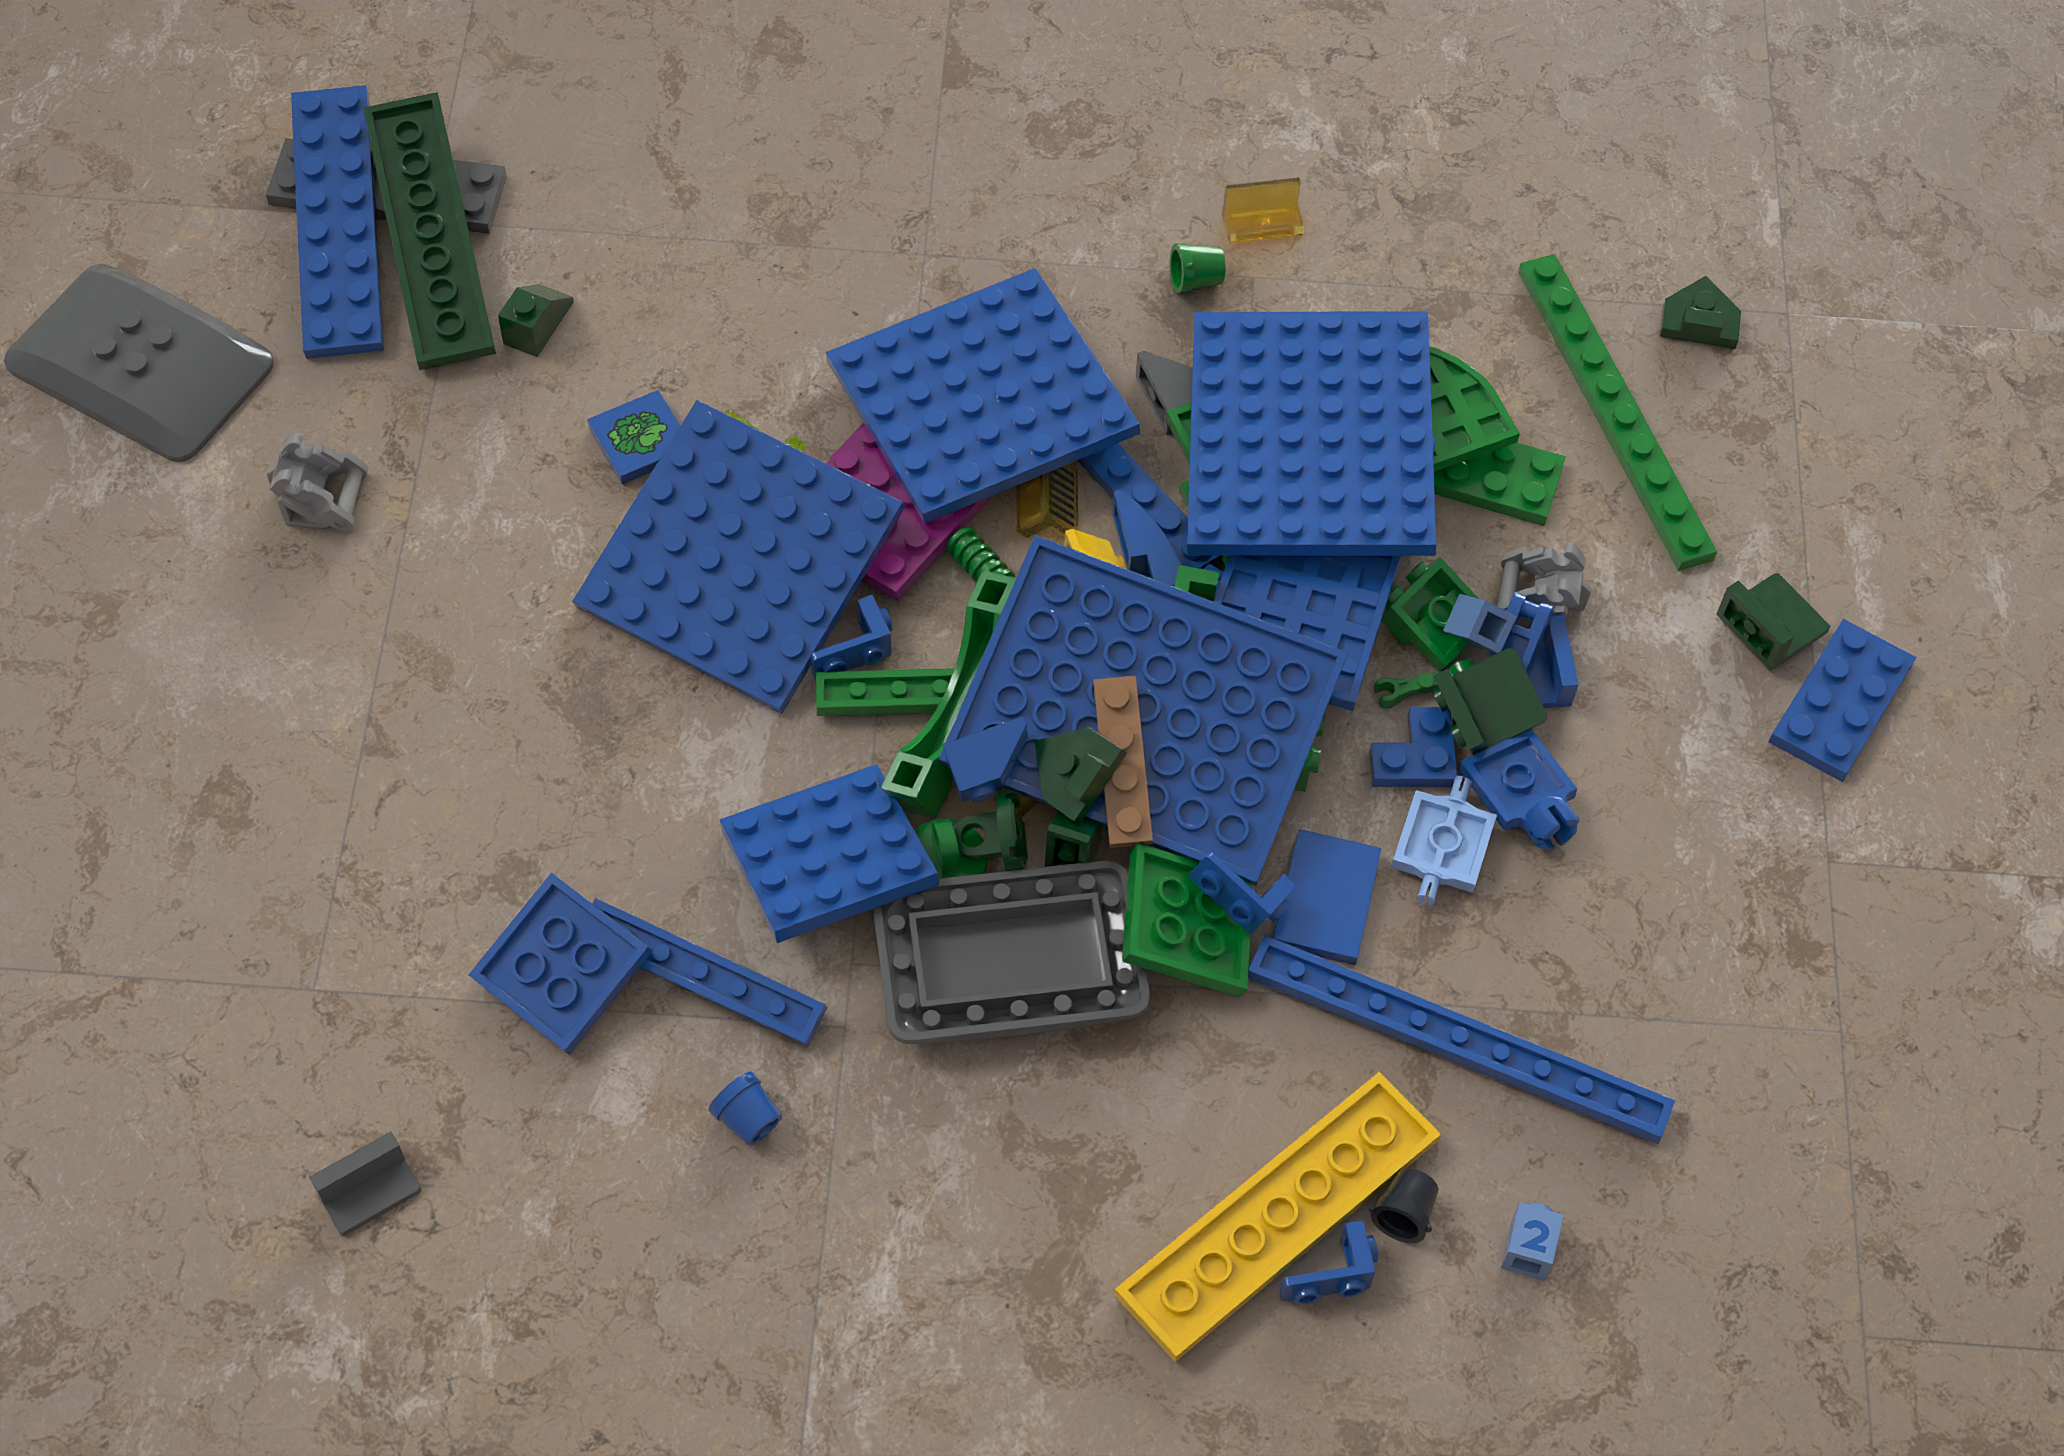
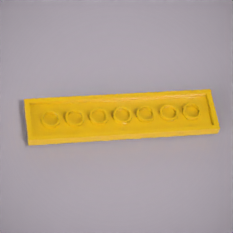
(1276, 1216)

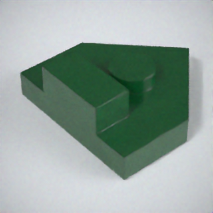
(1701, 315)
(1076, 769)

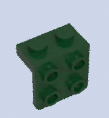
(1489, 701)

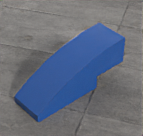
(1142, 541)

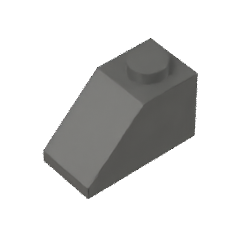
(1164, 384)

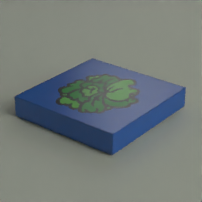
(635, 434)

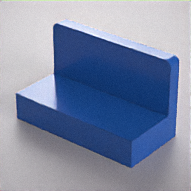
(1553, 667)

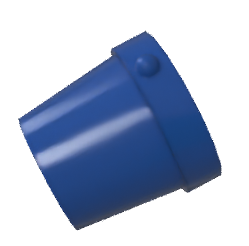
(746, 1109)

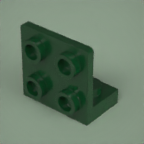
(1771, 619)

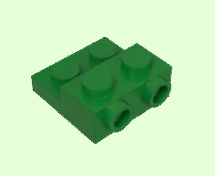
(1423, 610)

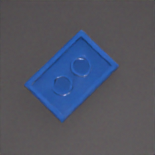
(1330, 896)

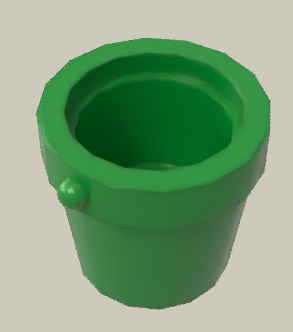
(1196, 267)

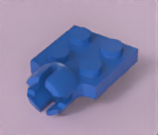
(1524, 789)

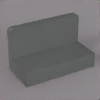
(365, 1184)

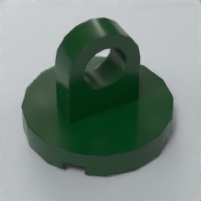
(1003, 831)

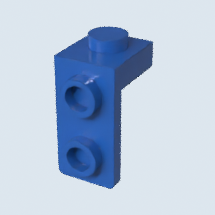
(862, 650)
(1237, 897)
(1359, 1254)

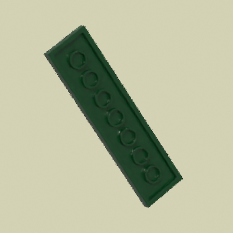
(429, 231)

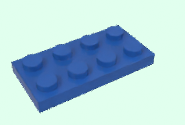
(1842, 700)

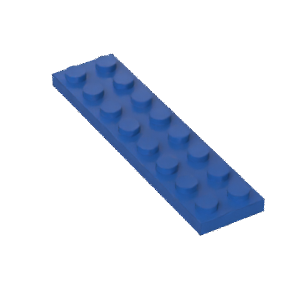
(336, 223)

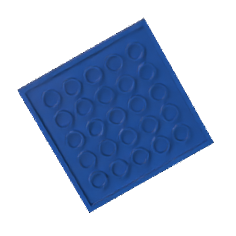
(981, 394)
(739, 555)

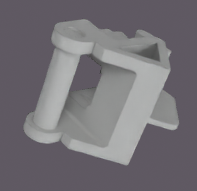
(301, 482)
(1556, 579)

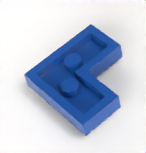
(1422, 762)

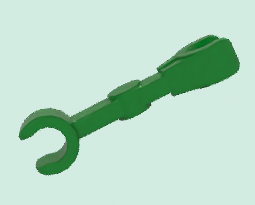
(1404, 688)

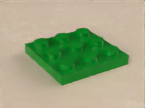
(1179, 927)

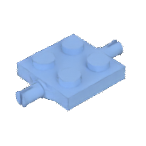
(1444, 841)

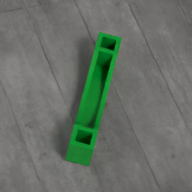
(917, 774)

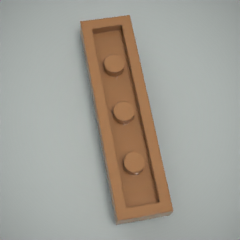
(1127, 788)

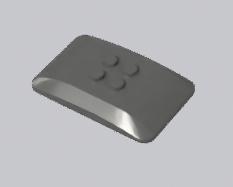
(140, 361)
(1009, 955)

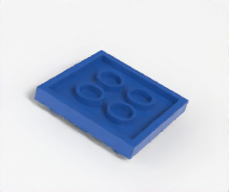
(560, 963)

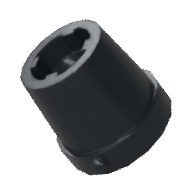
(1406, 1206)

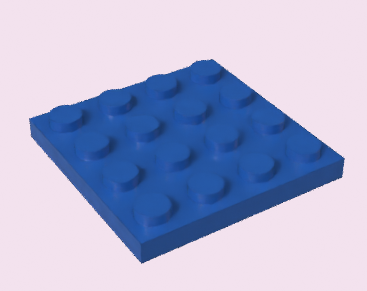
(828, 853)

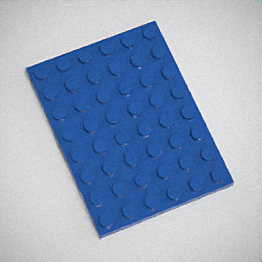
(1311, 434)
(1219, 697)

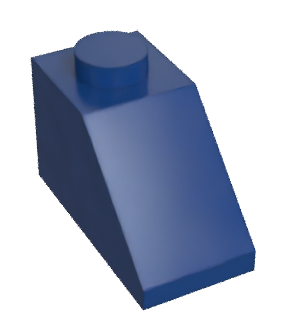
(985, 759)

